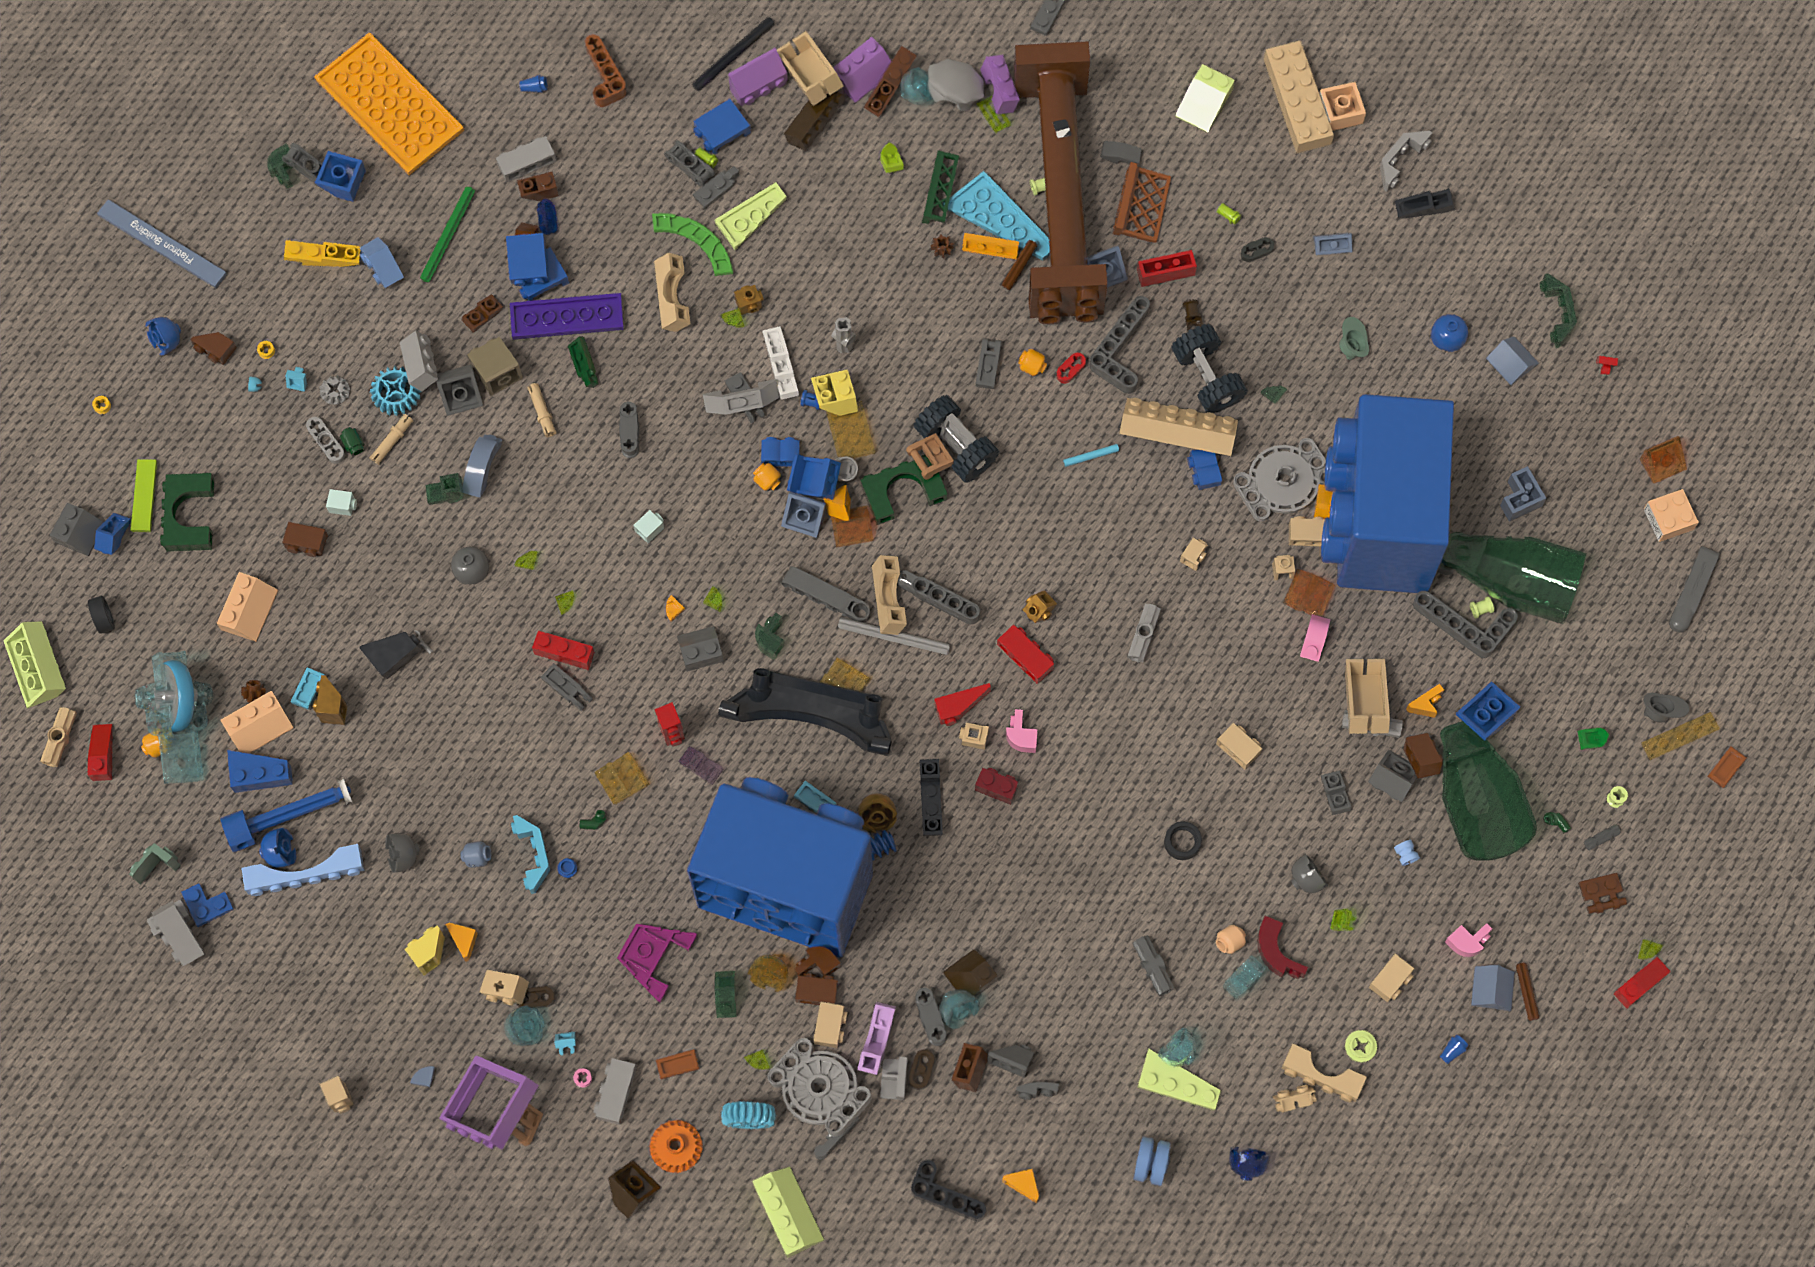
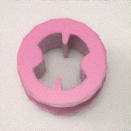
(588, 1077)

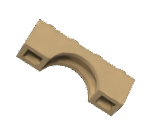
(668, 274)
(885, 575)
(1300, 1064)

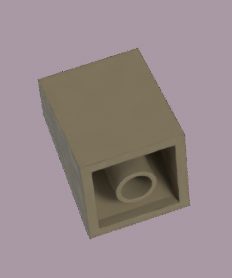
(495, 365)

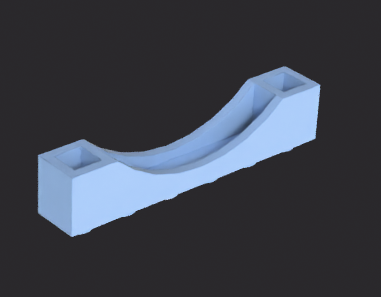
(343, 861)

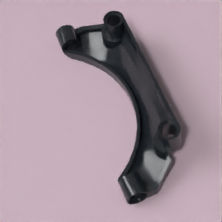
(804, 700)

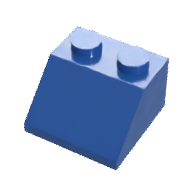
(341, 175)

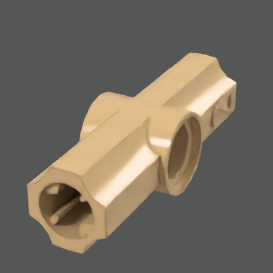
(62, 725)

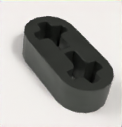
(1259, 253)

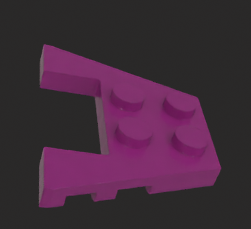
(645, 950)

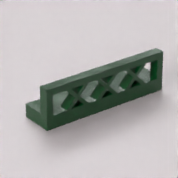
(927, 216)

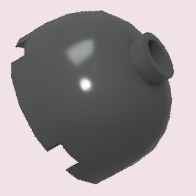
(470, 565)
(401, 851)
(1307, 876)

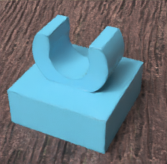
(296, 379)
(565, 1040)

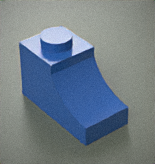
(110, 533)

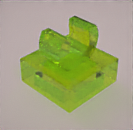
(1341, 920)

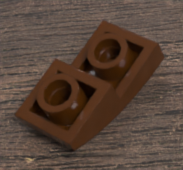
(485, 311)

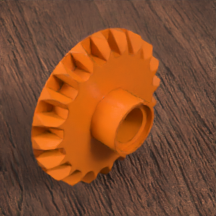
(682, 1158)

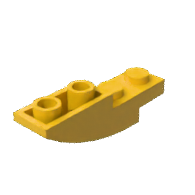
(322, 255)

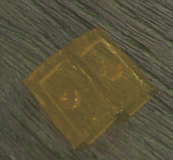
(845, 676)
(621, 778)

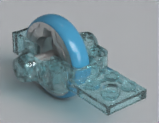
(172, 704)

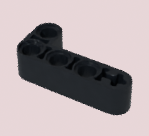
(950, 1195)

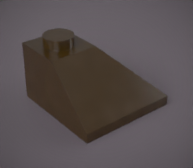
(971, 973)
(631, 1188)

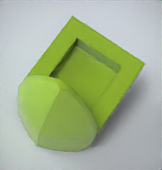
(891, 159)

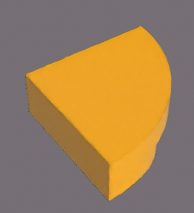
(673, 608)

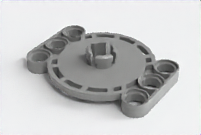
(1280, 493)
(819, 1070)

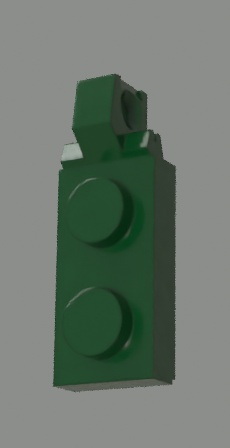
(583, 362)

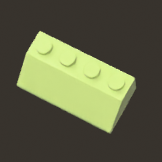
(34, 663)
(788, 1211)

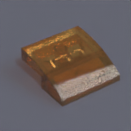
(1309, 593)

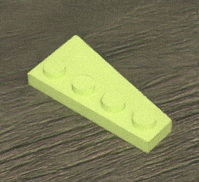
(749, 215)
(1176, 1083)

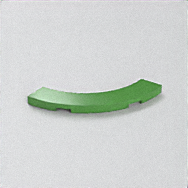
(700, 235)

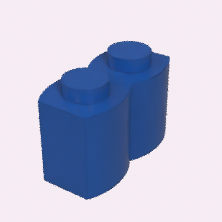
(779, 451)
(1205, 469)

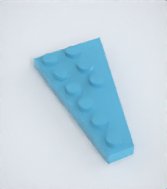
(991, 209)

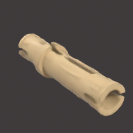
(544, 416)
(396, 433)

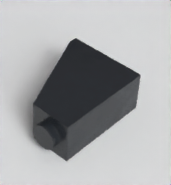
(391, 652)

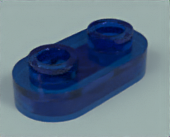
(547, 217)

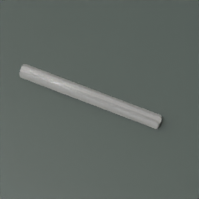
(902, 638)

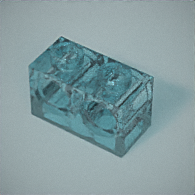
(1244, 977)

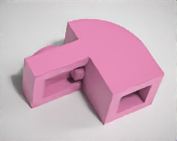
(1315, 638)
(1020, 738)
(1467, 945)

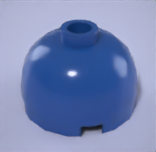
(163, 331)
(1449, 333)
(275, 848)

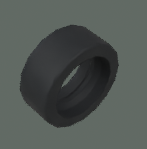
(101, 614)
(1178, 854)

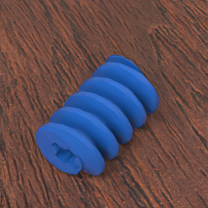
(882, 844)

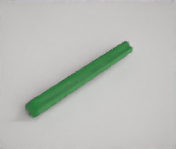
(447, 234)

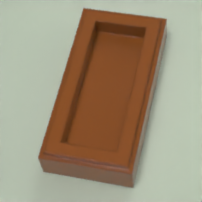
(1726, 767)
(677, 1064)

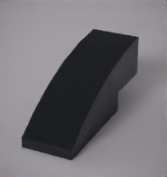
(1425, 204)

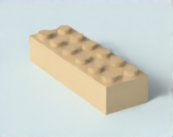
(1298, 97)
(1179, 426)

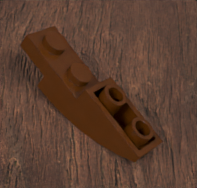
(889, 81)

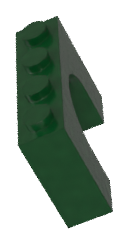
(877, 485)
(178, 489)

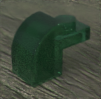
(278, 168)
(447, 490)
(766, 640)
(725, 994)

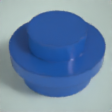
(567, 868)

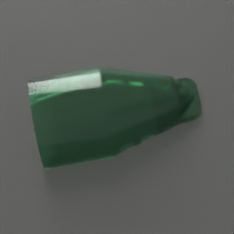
(1519, 572)
(1483, 797)

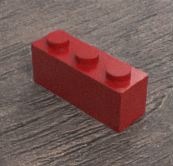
(1166, 268)
(563, 650)
(1026, 653)
(670, 724)

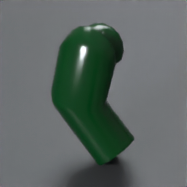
(1558, 820)
(593, 824)

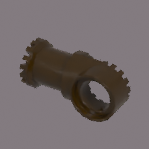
(1192, 317)

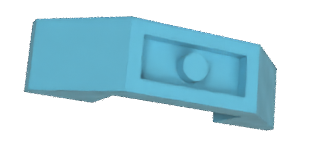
(536, 876)

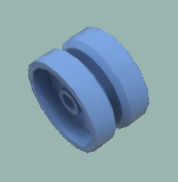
(1155, 1162)

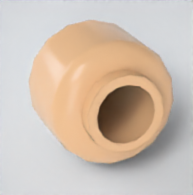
(1231, 939)

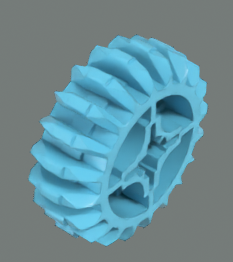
(389, 404)
(748, 1115)

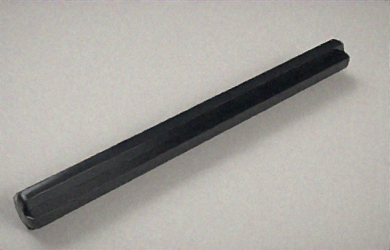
(733, 53)

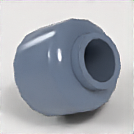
(476, 854)

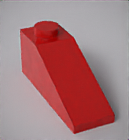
(956, 705)
(100, 753)
(1641, 982)

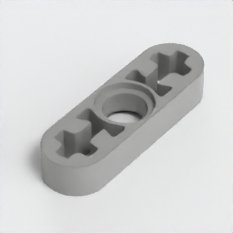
(317, 437)

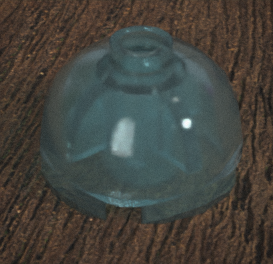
(915, 86)
(957, 1006)
(524, 1026)
(1179, 1049)

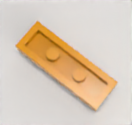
(990, 246)

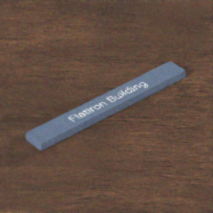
(162, 243)

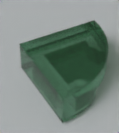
(1274, 393)

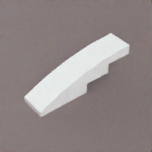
(780, 363)

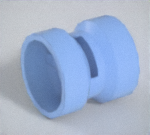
(1406, 852)

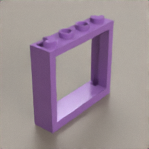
(467, 1090)

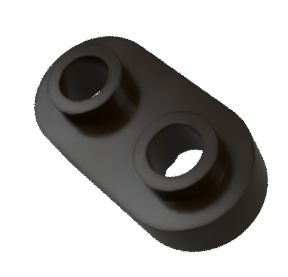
(535, 995)
(921, 1069)

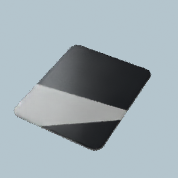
(1062, 128)

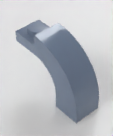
(479, 464)

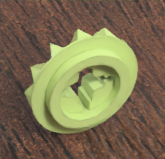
(1362, 1037)

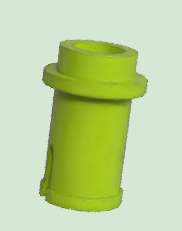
(706, 157)
(1229, 214)

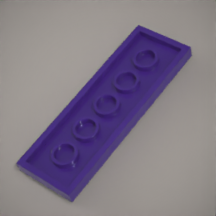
(566, 316)

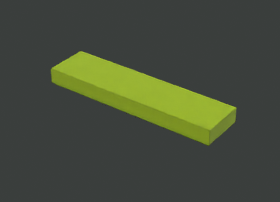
(144, 495)

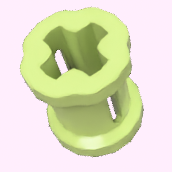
(1037, 186)
(1482, 607)
(1622, 794)

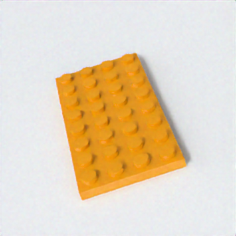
(389, 103)

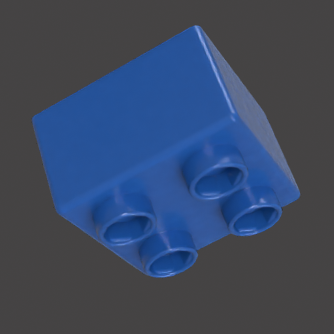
(1389, 493)
(782, 865)

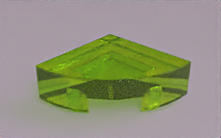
(733, 318)
(527, 560)
(713, 599)
(565, 601)
(1648, 949)
(758, 1060)

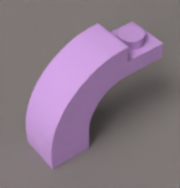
(877, 1038)

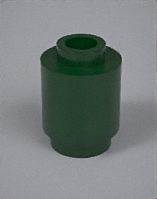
(352, 441)

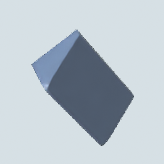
(1333, 243)

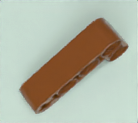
(604, 68)

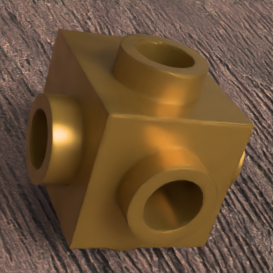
(748, 299)
(1039, 606)

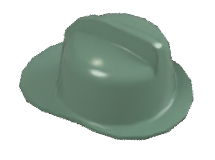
(1354, 339)

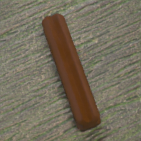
(1019, 265)
(1527, 991)

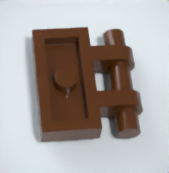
(1601, 887)

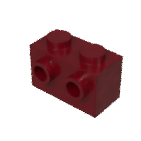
(996, 785)

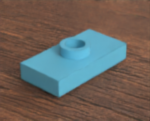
(306, 689)
(812, 797)

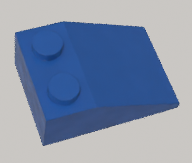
(1488, 711)

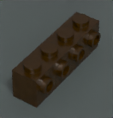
(812, 120)

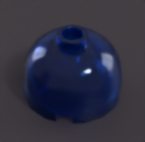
(1248, 1163)

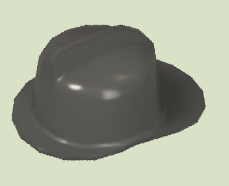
(1662, 707)

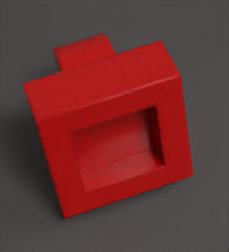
(1606, 363)

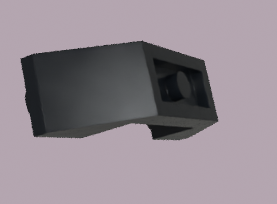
(931, 797)

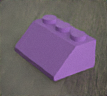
(862, 69)
(757, 77)

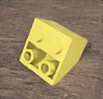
(835, 393)
(427, 950)

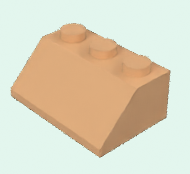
(247, 607)
(257, 723)

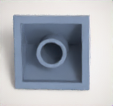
(1114, 265)
(1512, 360)
(803, 514)
(1492, 987)

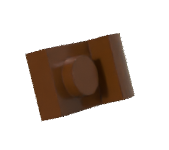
(820, 958)

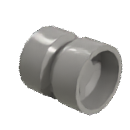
(848, 468)

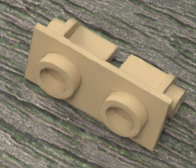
(1301, 1095)

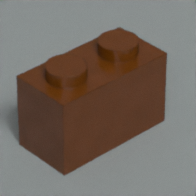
(304, 539)
(1423, 755)
(816, 990)
(970, 1067)

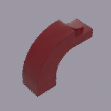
(1271, 954)

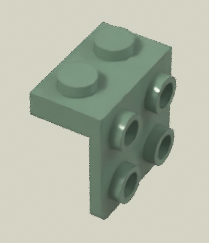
(151, 857)

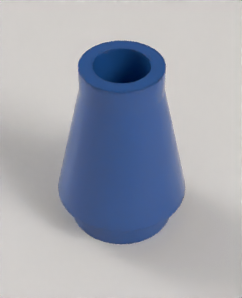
(534, 84)
(1454, 1048)

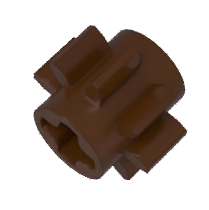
(943, 250)
(253, 690)

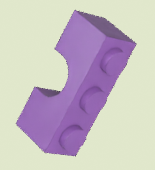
(996, 72)

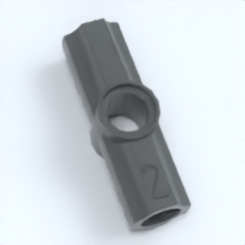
(1153, 965)

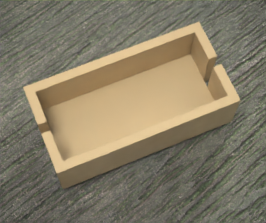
(810, 68)
(1367, 696)

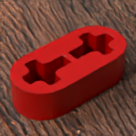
(1068, 364)

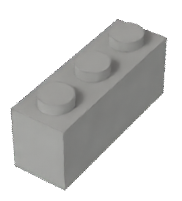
(525, 159)
(418, 360)
(176, 933)
(615, 1091)

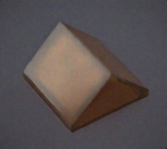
(1664, 460)
(855, 530)

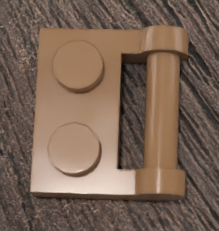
(935, 453)
(530, 1120)

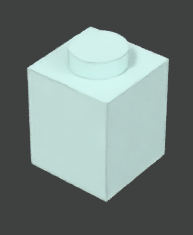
(341, 502)
(649, 526)

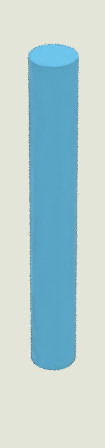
(1091, 455)

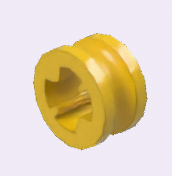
(271, 352)
(100, 399)

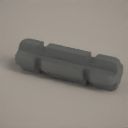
(1602, 837)

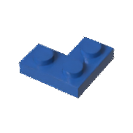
(203, 909)

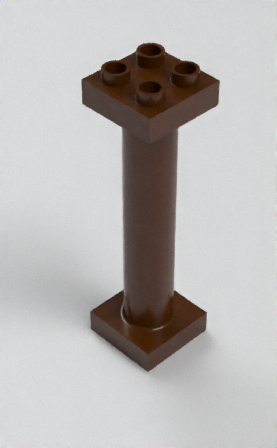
(1070, 285)

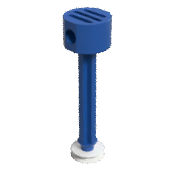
(240, 829)

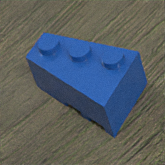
(257, 772)

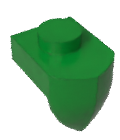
(1592, 738)

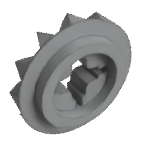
(334, 398)

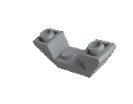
(1416, 141)
(741, 400)

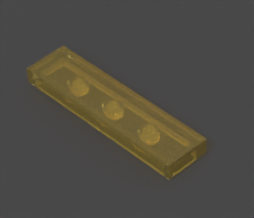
(1680, 736)

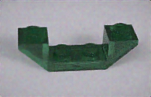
(1552, 288)

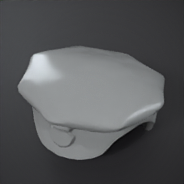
(955, 83)

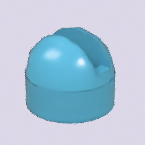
(253, 381)

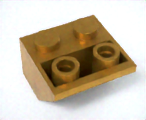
(329, 705)

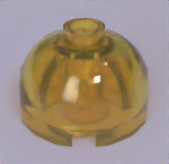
(767, 969)

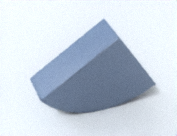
(423, 1077)

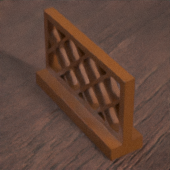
(1127, 196)

